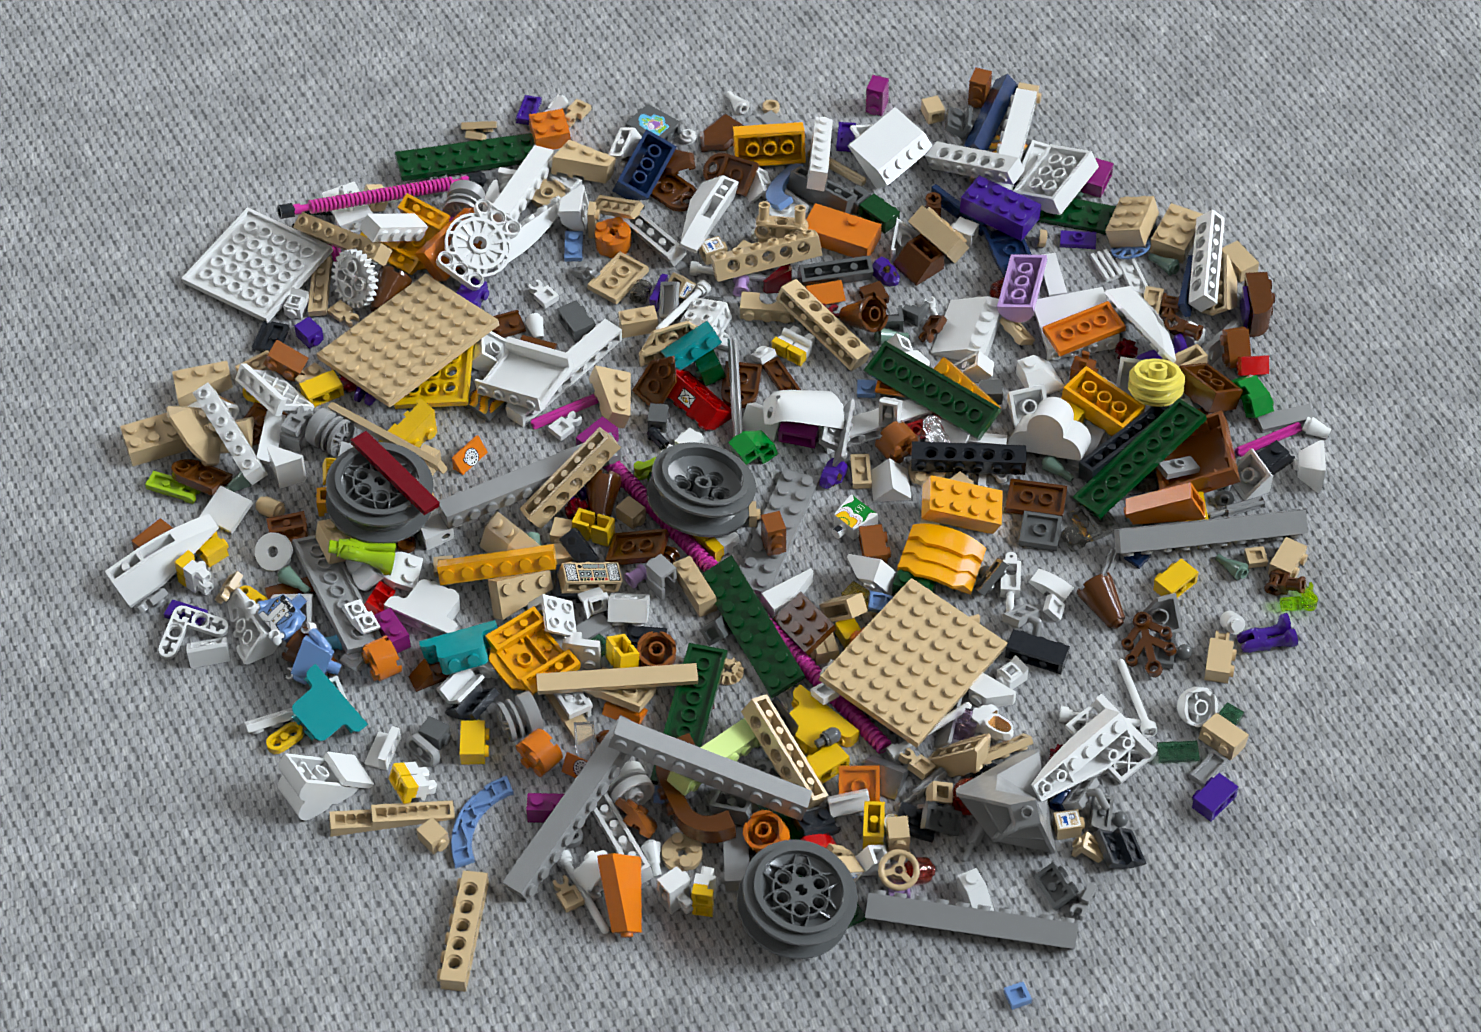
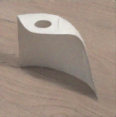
(806, 407)

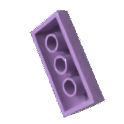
(1021, 287)

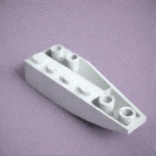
(706, 210)
(532, 228)
(1145, 319)
(153, 562)
(1085, 754)

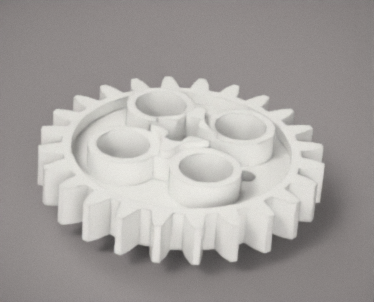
(354, 278)

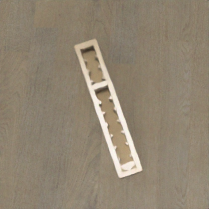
(388, 816)

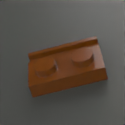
(509, 324)

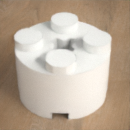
(589, 874)

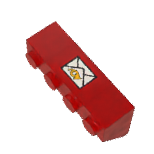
(699, 401)

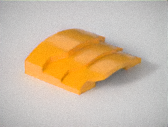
(404, 252)
(942, 556)
(525, 649)

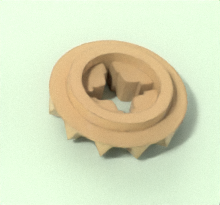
(736, 672)

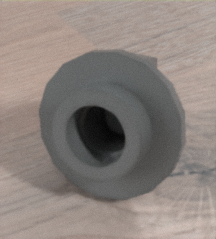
(1224, 496)

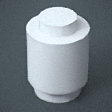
(1232, 622)

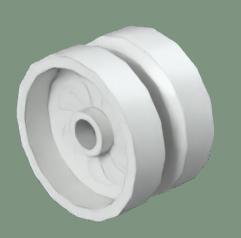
(631, 784)

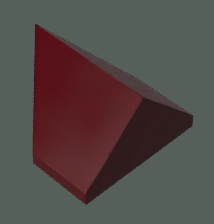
(777, 279)

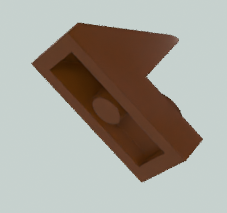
(426, 675)

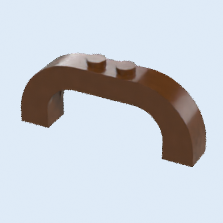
(698, 827)

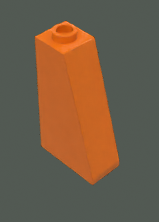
(1166, 505)
(622, 892)

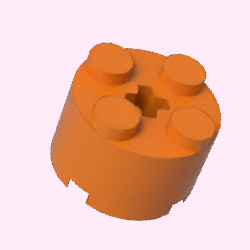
(612, 237)
(381, 658)
(539, 752)
(764, 829)

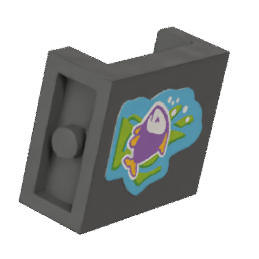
(656, 122)

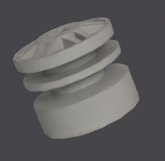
(462, 195)
(327, 431)
(517, 717)

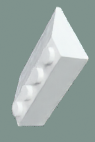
(889, 147)
(1057, 177)
(968, 328)

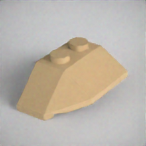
(1227, 288)
(661, 339)
(196, 432)
(503, 535)
(962, 756)

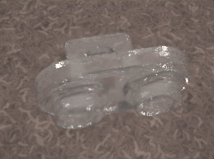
(933, 430)

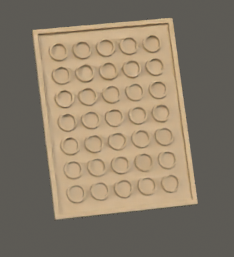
(407, 340)
(913, 662)

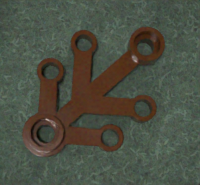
(1147, 642)

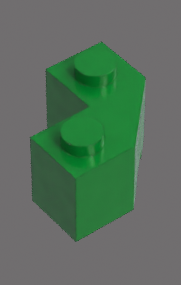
(1254, 396)
(753, 445)

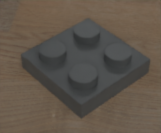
(1040, 530)

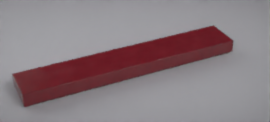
(395, 473)

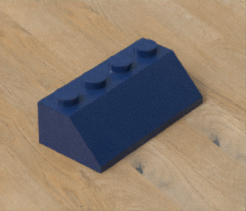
(644, 167)

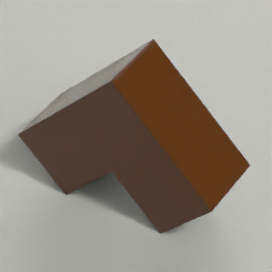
(874, 289)

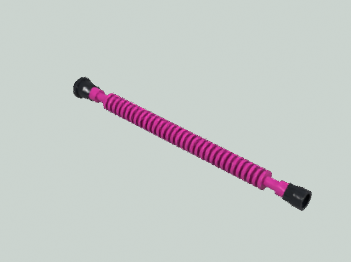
(376, 196)

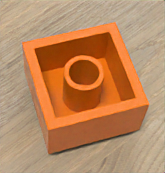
(549, 129)

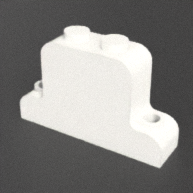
(427, 608)

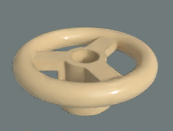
(891, 872)

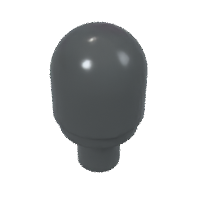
(828, 737)

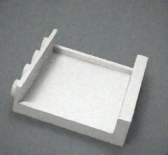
(1061, 306)
(526, 374)

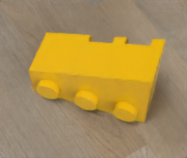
(417, 425)

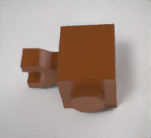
(1081, 362)

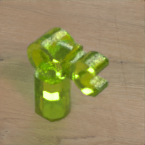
(1307, 601)

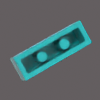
(692, 345)

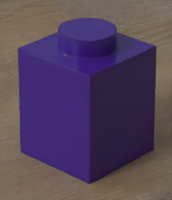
(309, 332)

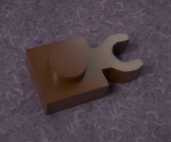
(932, 326)

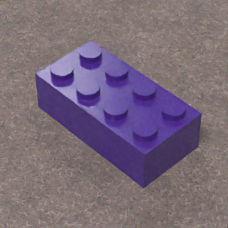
(1000, 208)

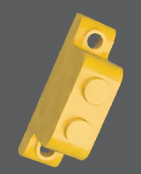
(814, 719)

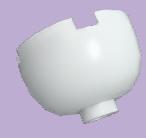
(1197, 706)

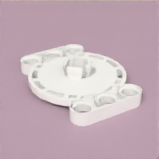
(494, 244)

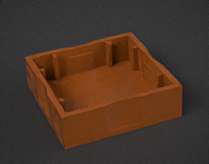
(1212, 451)

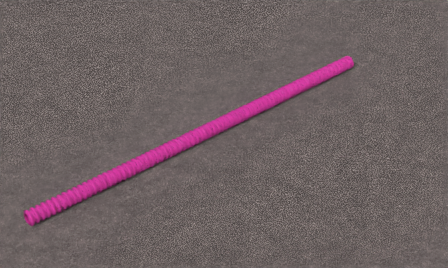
(705, 561)

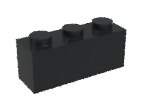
(1037, 651)

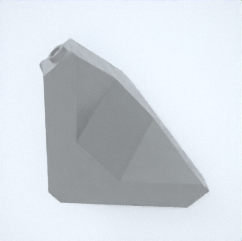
(1008, 805)

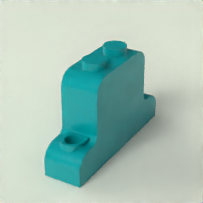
(459, 649)
(324, 708)

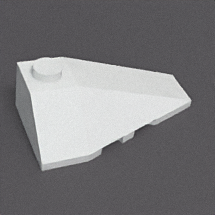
(250, 630)

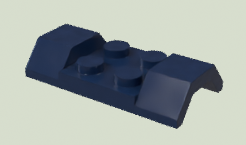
(1004, 246)

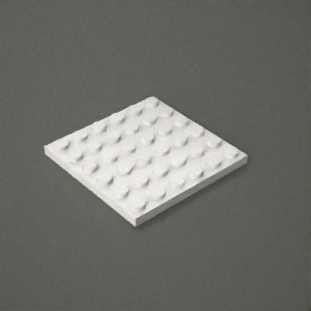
(257, 264)

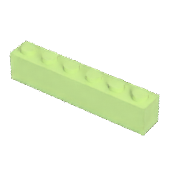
(732, 744)

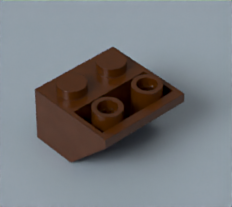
(919, 260)

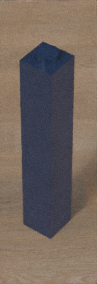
(991, 113)

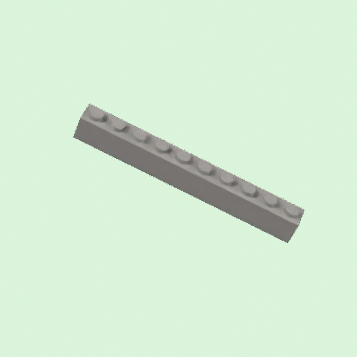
(504, 489)
(1210, 531)
(710, 768)
(566, 819)
(971, 920)

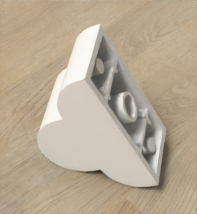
(1052, 431)
(310, 785)

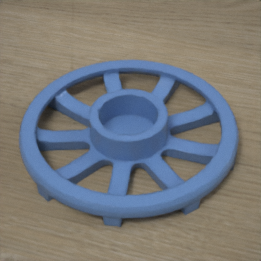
(1130, 251)

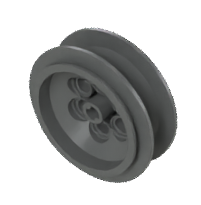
(701, 489)
(367, 504)
(776, 924)

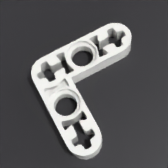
(183, 624)

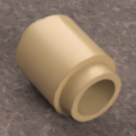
(269, 507)

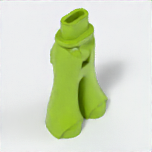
(374, 554)

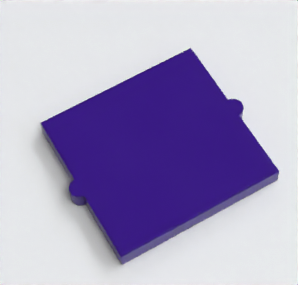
(1244, 307)

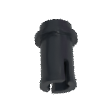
(655, 435)

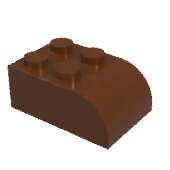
(1260, 302)
(1210, 388)

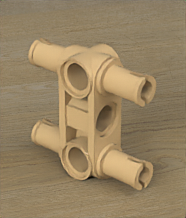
(777, 226)

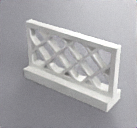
(271, 390)
(1142, 747)

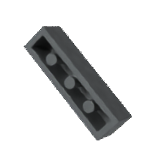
(832, 197)
(847, 270)

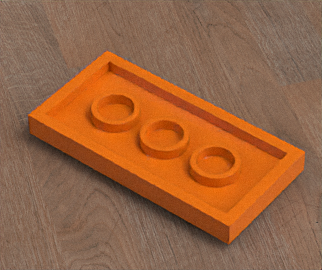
(1084, 328)

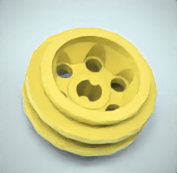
(1156, 382)

